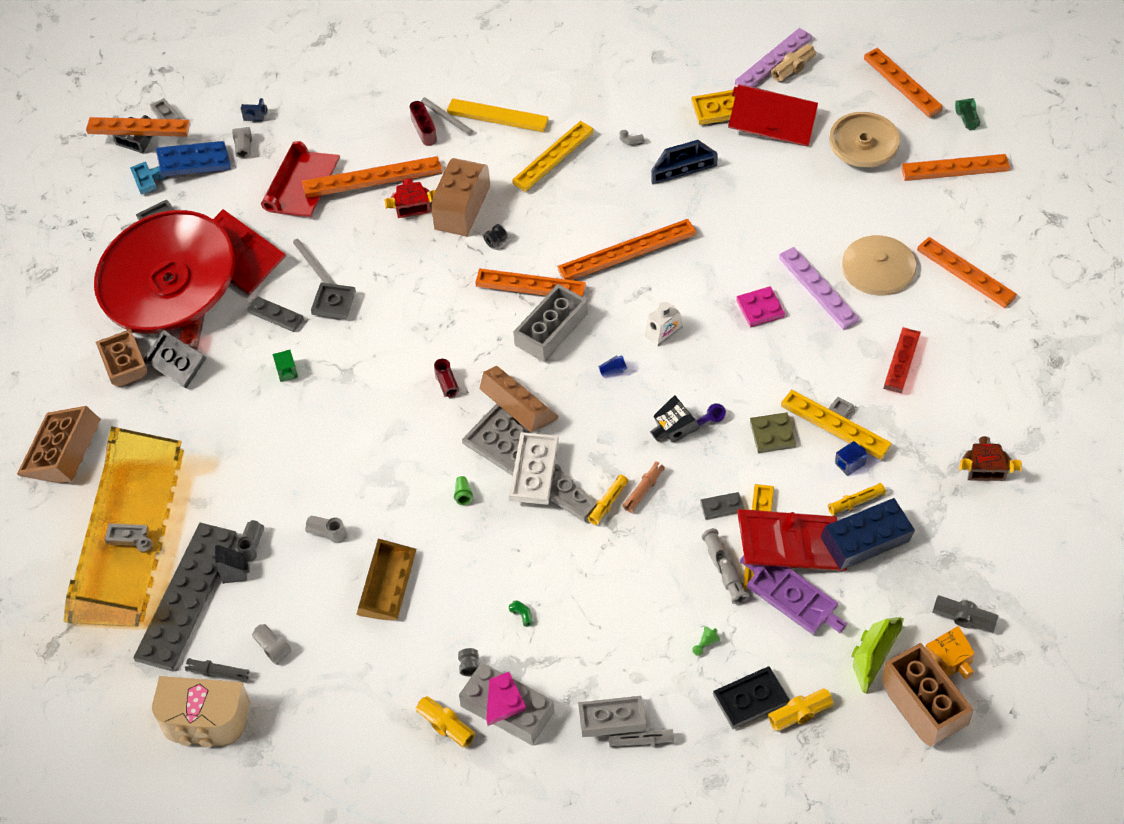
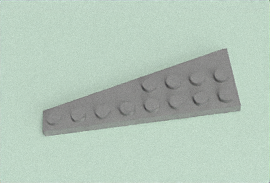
(497, 440)

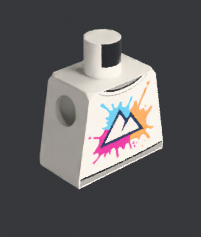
(663, 323)

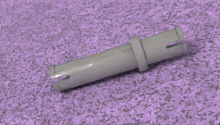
(639, 738)

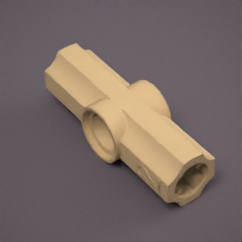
(793, 62)

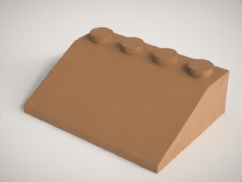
(60, 445)

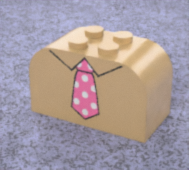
(200, 710)

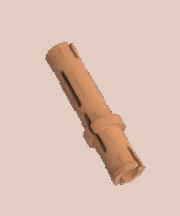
(648, 481)

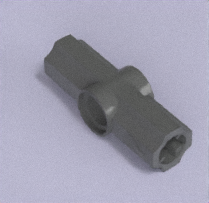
(965, 613)

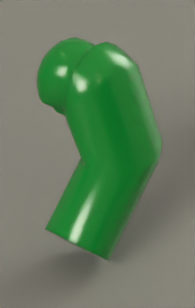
(523, 610)

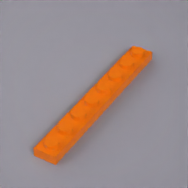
(371, 176)
(626, 250)

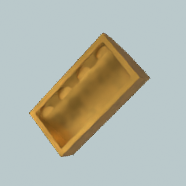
(386, 581)

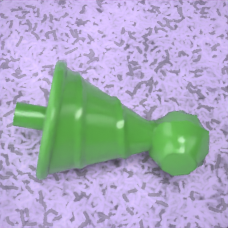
(709, 637)

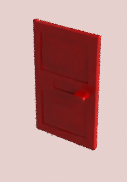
(253, 254)
(785, 539)

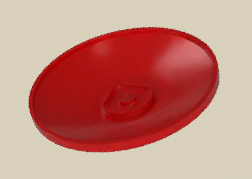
(139, 260)

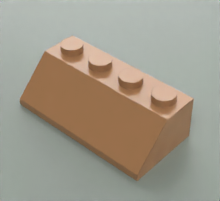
(516, 399)

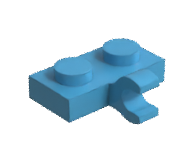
(145, 178)

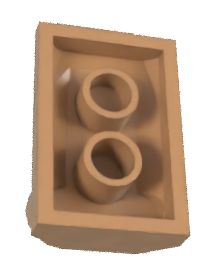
(122, 358)

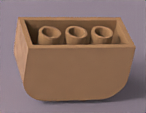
(460, 196)
(925, 695)

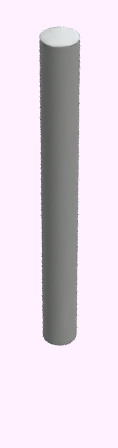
(447, 116)
(311, 261)

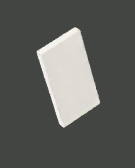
(534, 468)

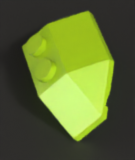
(874, 650)

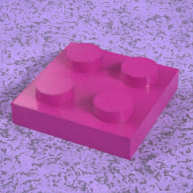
(760, 306)

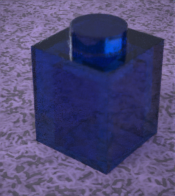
(851, 458)

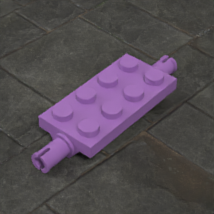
(794, 597)

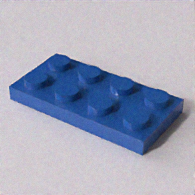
(192, 158)

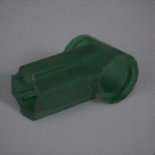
(967, 110)

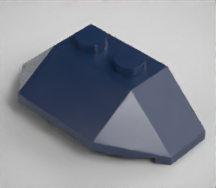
(683, 160)

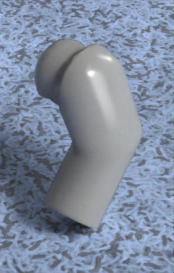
(631, 140)

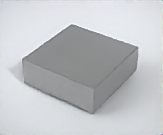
(841, 407)

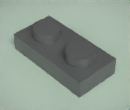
(721, 505)

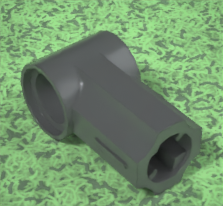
(250, 539)

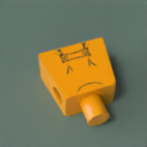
(952, 653)

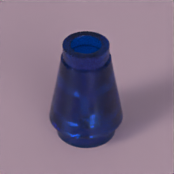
(613, 366)

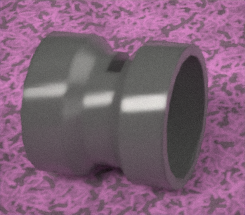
(468, 659)

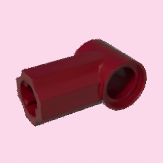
(445, 378)

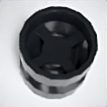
(494, 236)

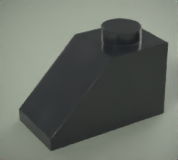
(231, 565)

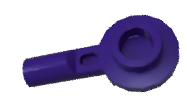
(715, 413)

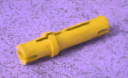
(849, 502)
(604, 505)

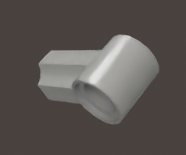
(242, 139)
(326, 528)
(273, 646)

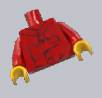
(410, 199)

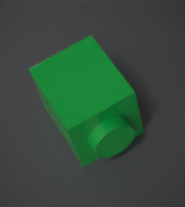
(285, 365)

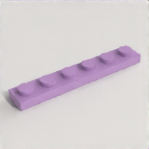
(763, 67)
(818, 288)

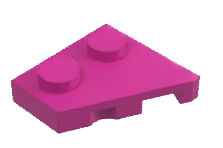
(503, 699)

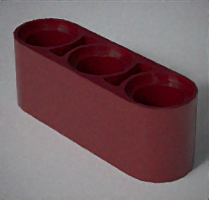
(423, 123)

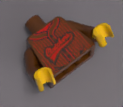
(988, 462)

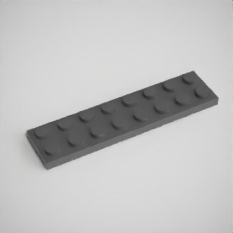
(183, 598)

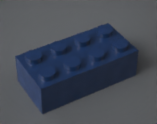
(867, 533)

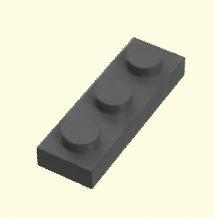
(275, 314)

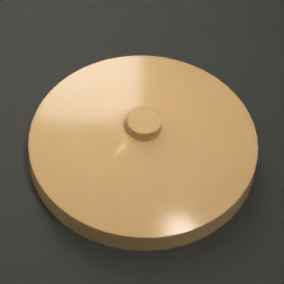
(864, 139)
(878, 265)

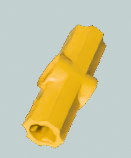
(800, 709)
(445, 721)

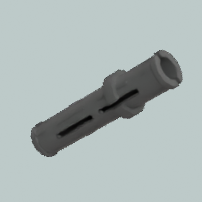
(208, 668)

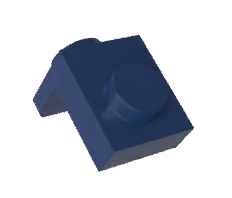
(254, 112)

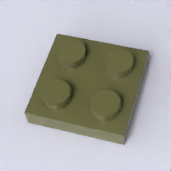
(772, 432)

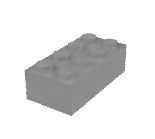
(550, 322)
(524, 725)

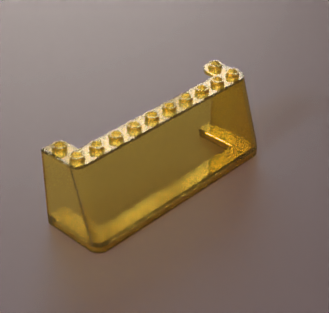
(133, 490)

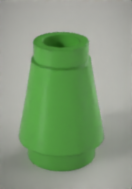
(463, 493)

